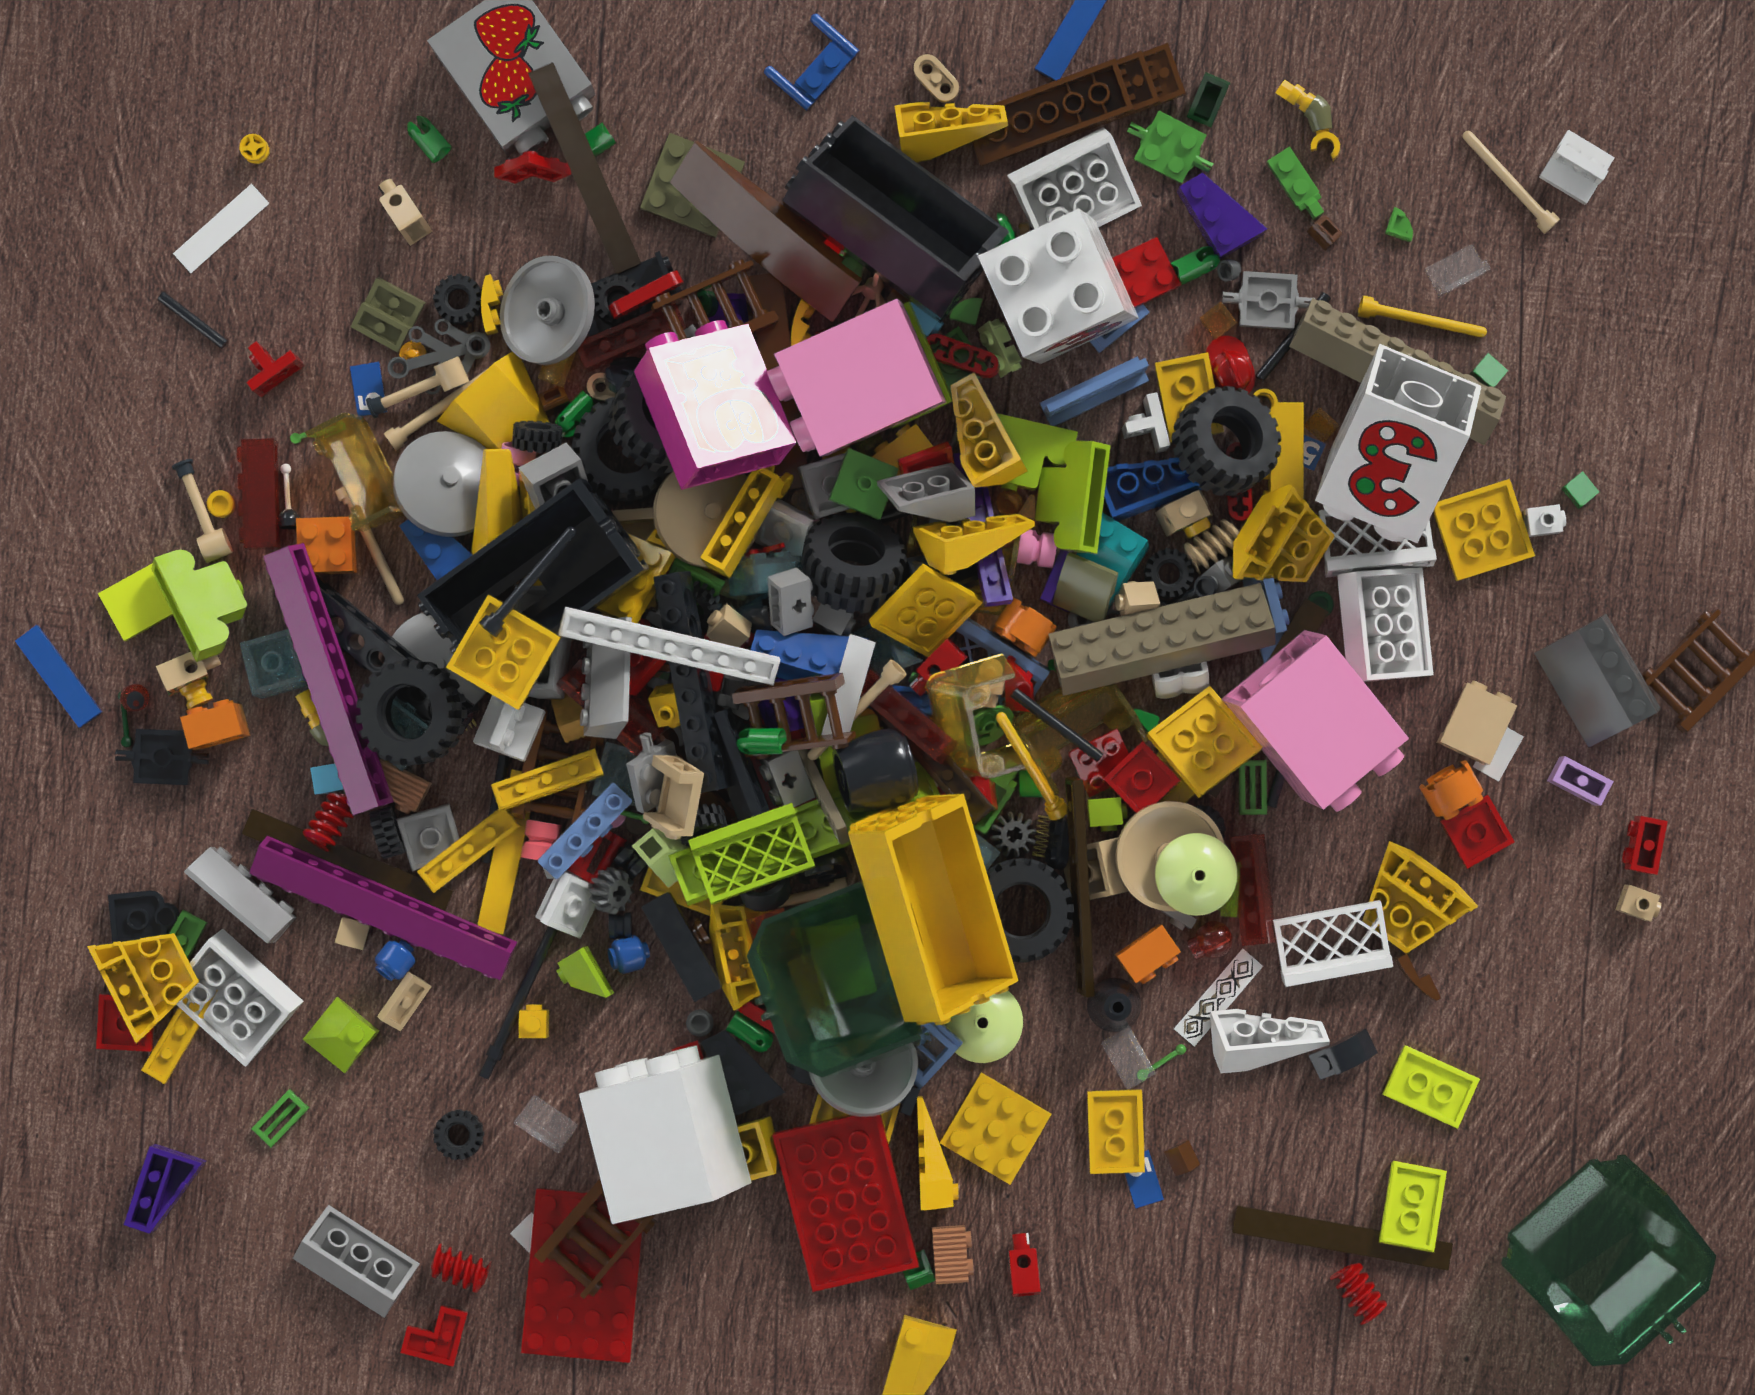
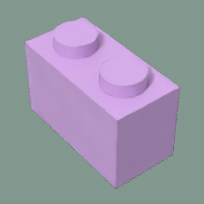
(1580, 781)

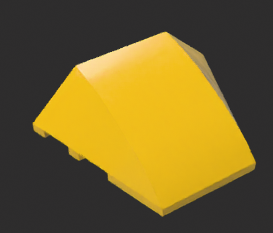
(495, 403)
(1280, 539)
(1415, 898)
(730, 947)
(145, 978)

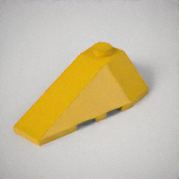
(934, 1174)
(918, 1356)

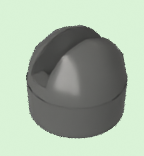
(1229, 273)

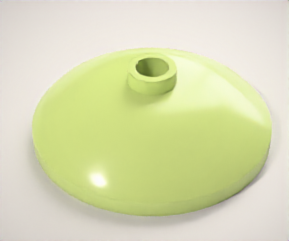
(1177, 870)
(994, 1040)

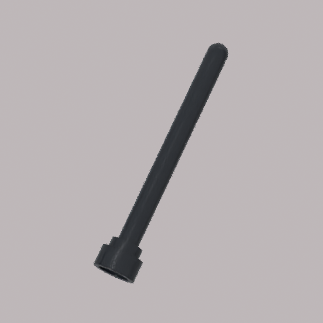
(494, 622)

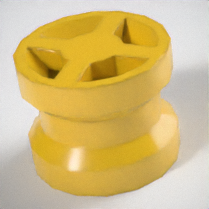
(252, 143)
(196, 694)

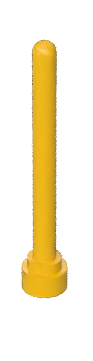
(1369, 307)
(1054, 806)

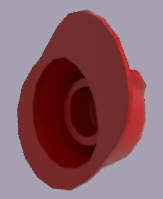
(1231, 363)

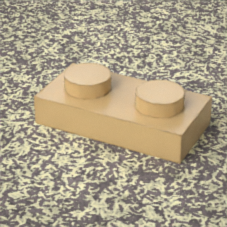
(404, 1001)

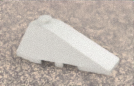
(1252, 1041)

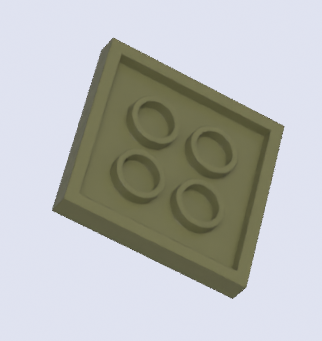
(666, 201)

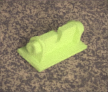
(993, 337)

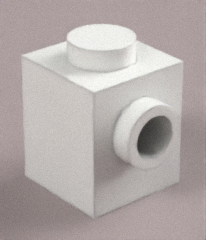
(1544, 520)

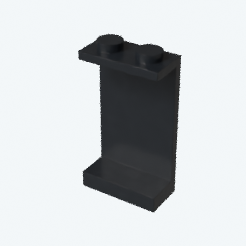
(642, 275)

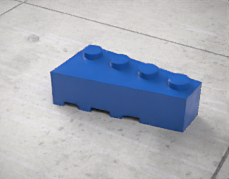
(1144, 486)
(438, 552)
(802, 653)

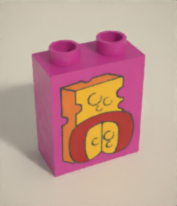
(713, 404)

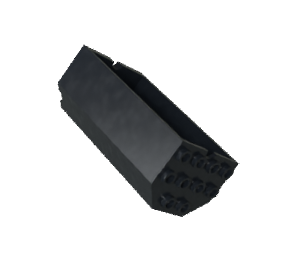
(893, 217)
(582, 577)

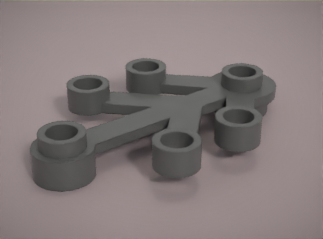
(442, 351)

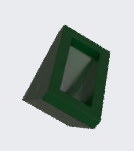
(1208, 99)

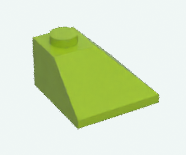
(584, 973)
(341, 1035)

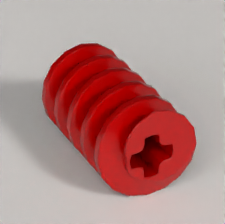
(328, 821)
(459, 1269)
(1360, 1292)

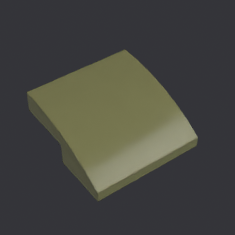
(388, 314)
(1085, 588)

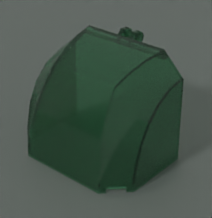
(830, 985)
(1610, 1261)

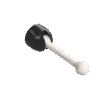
(288, 517)

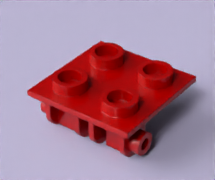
(1094, 772)

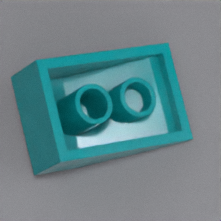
(1118, 550)

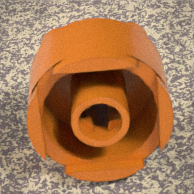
(1025, 627)
(1451, 790)

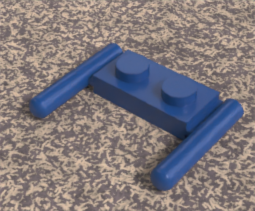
(821, 71)

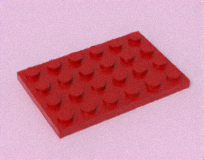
(845, 1200)
(555, 1313)

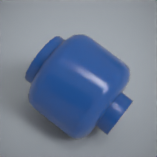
(628, 954)
(394, 960)

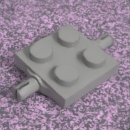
(1267, 300)
(644, 778)

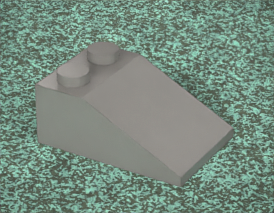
(551, 473)
(932, 493)

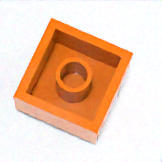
(328, 544)
(215, 725)
(1147, 954)

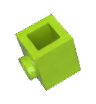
(1106, 813)

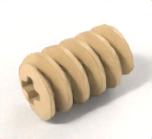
(1211, 545)

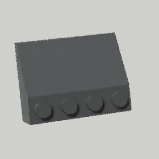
(1597, 681)

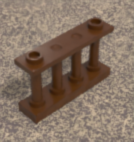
(761, 317)
(1726, 677)
(802, 690)
(540, 752)
(570, 1230)

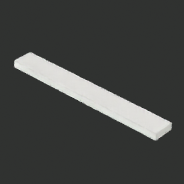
(669, 646)

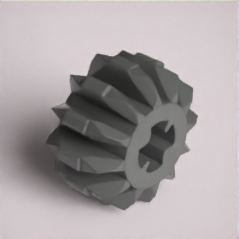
(1016, 843)
(611, 890)

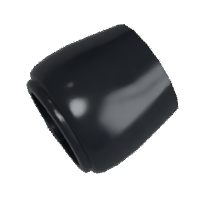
(876, 771)

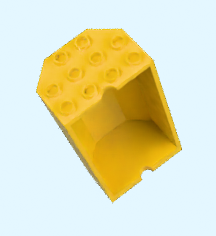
(933, 907)

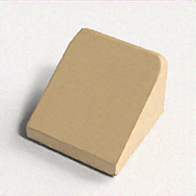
(352, 933)

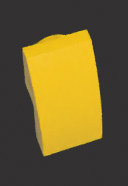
(490, 297)
(799, 328)

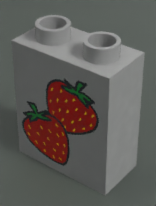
(490, 62)

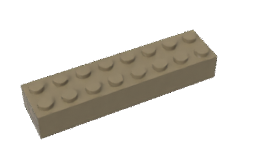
(1351, 345)
(1162, 639)

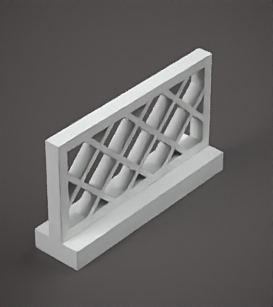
(1373, 560)
(1336, 966)

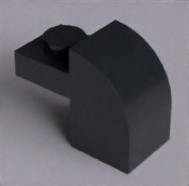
(1343, 1054)

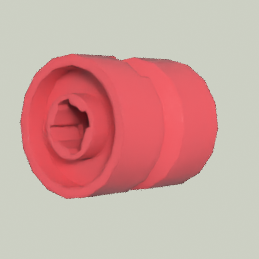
(540, 836)

